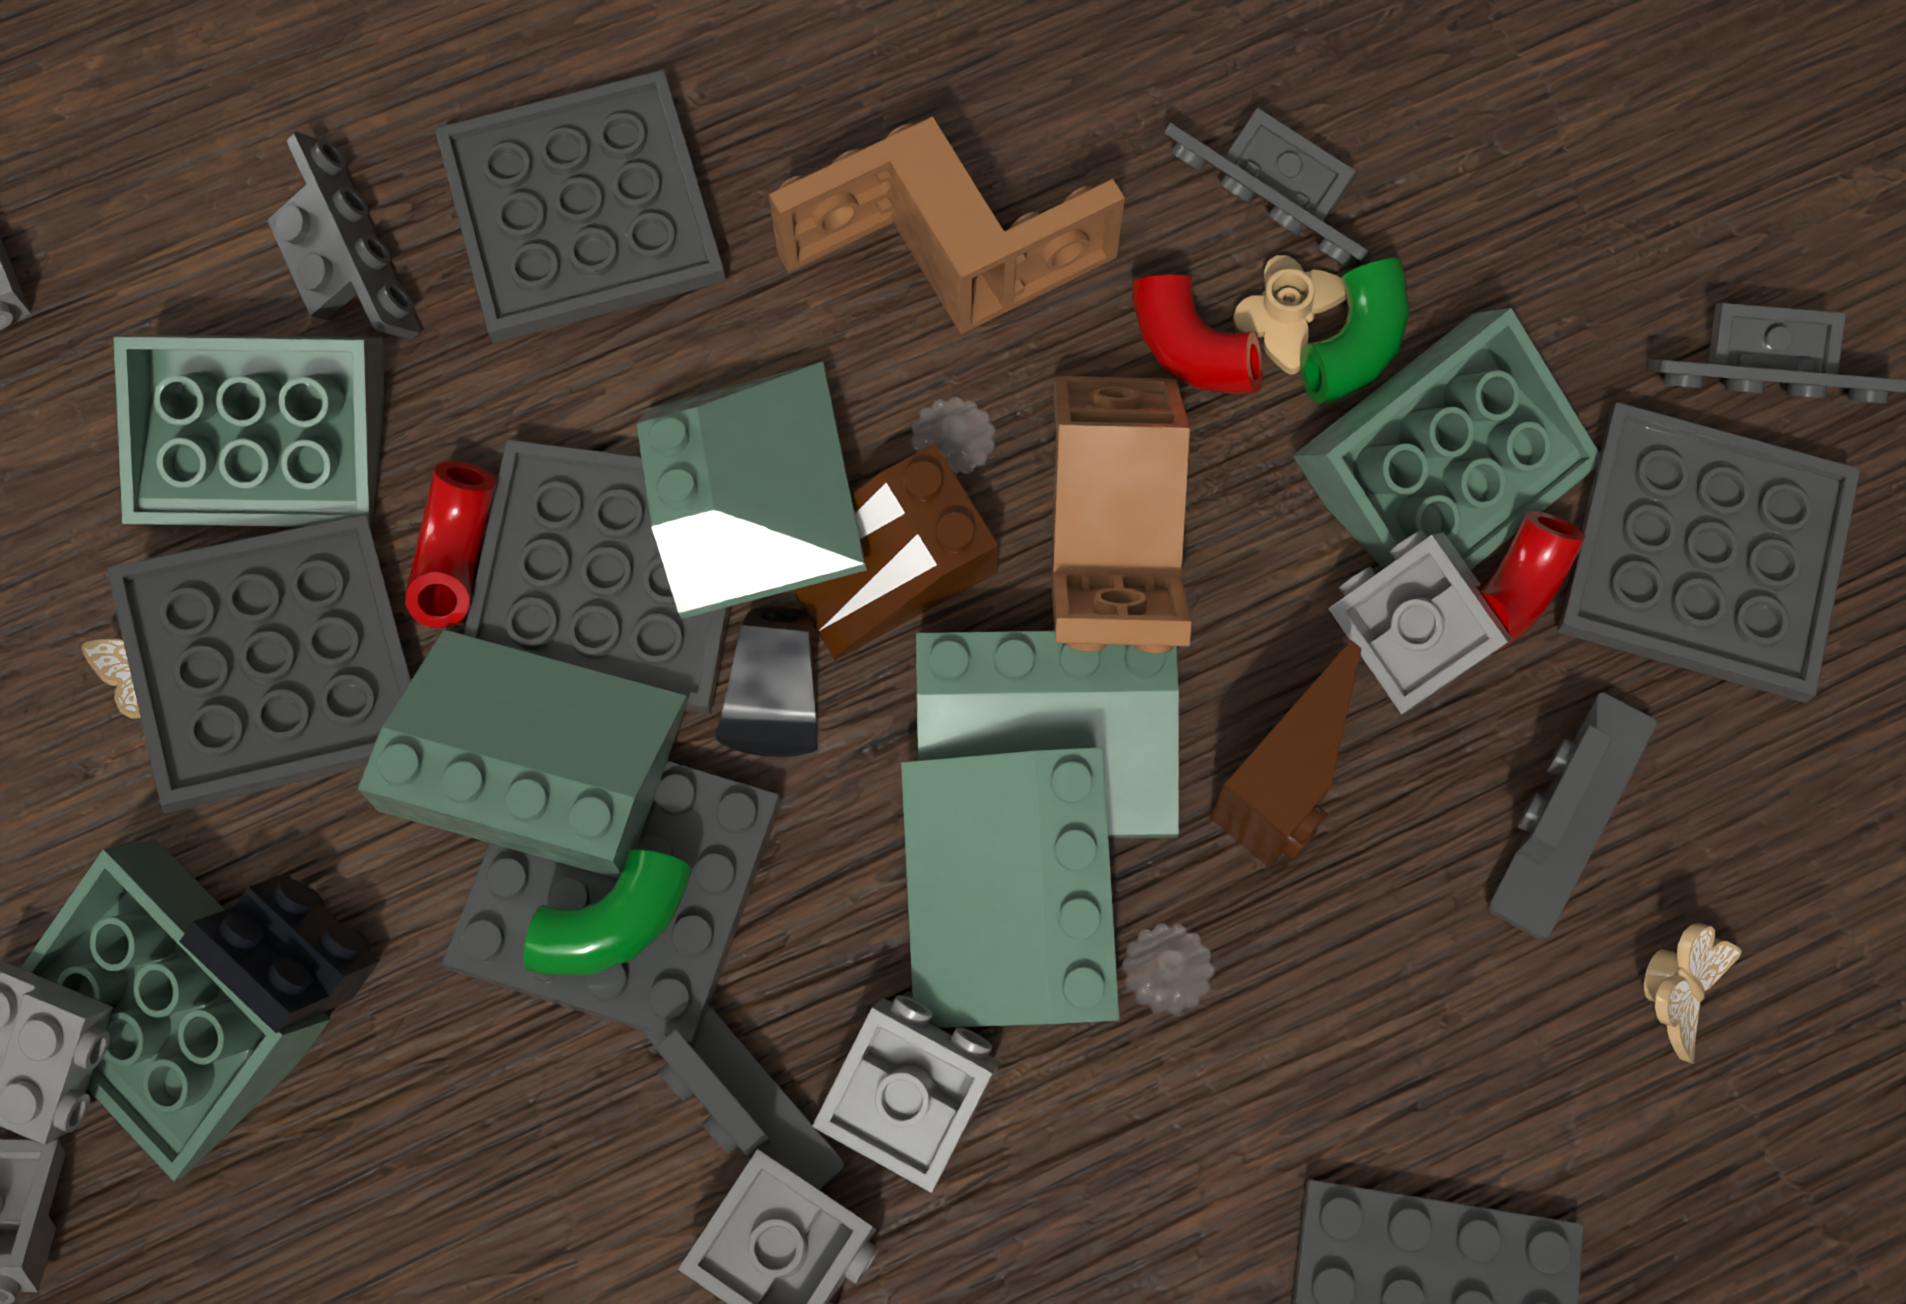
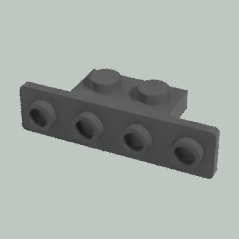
(1285, 172)
(334, 246)
(1776, 346)
(1571, 815)
(744, 1101)

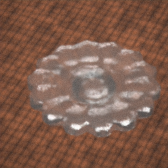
(958, 432)
(1168, 969)

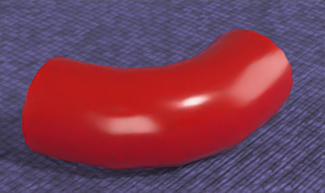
(1190, 347)
(449, 543)
(1532, 571)

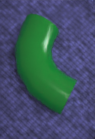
(1368, 338)
(616, 926)

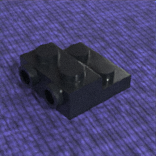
(282, 952)

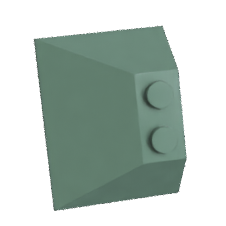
(749, 491)

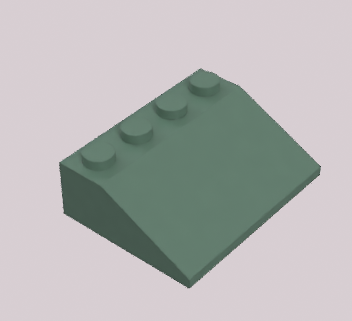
(248, 428)
(1453, 445)
(1035, 695)
(525, 753)
(1010, 888)
(181, 1044)

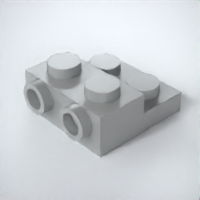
(1419, 619)
(46, 1054)
(907, 1091)
(26, 1193)
(779, 1241)

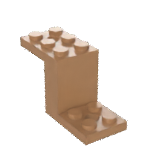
(945, 223)
(1119, 513)

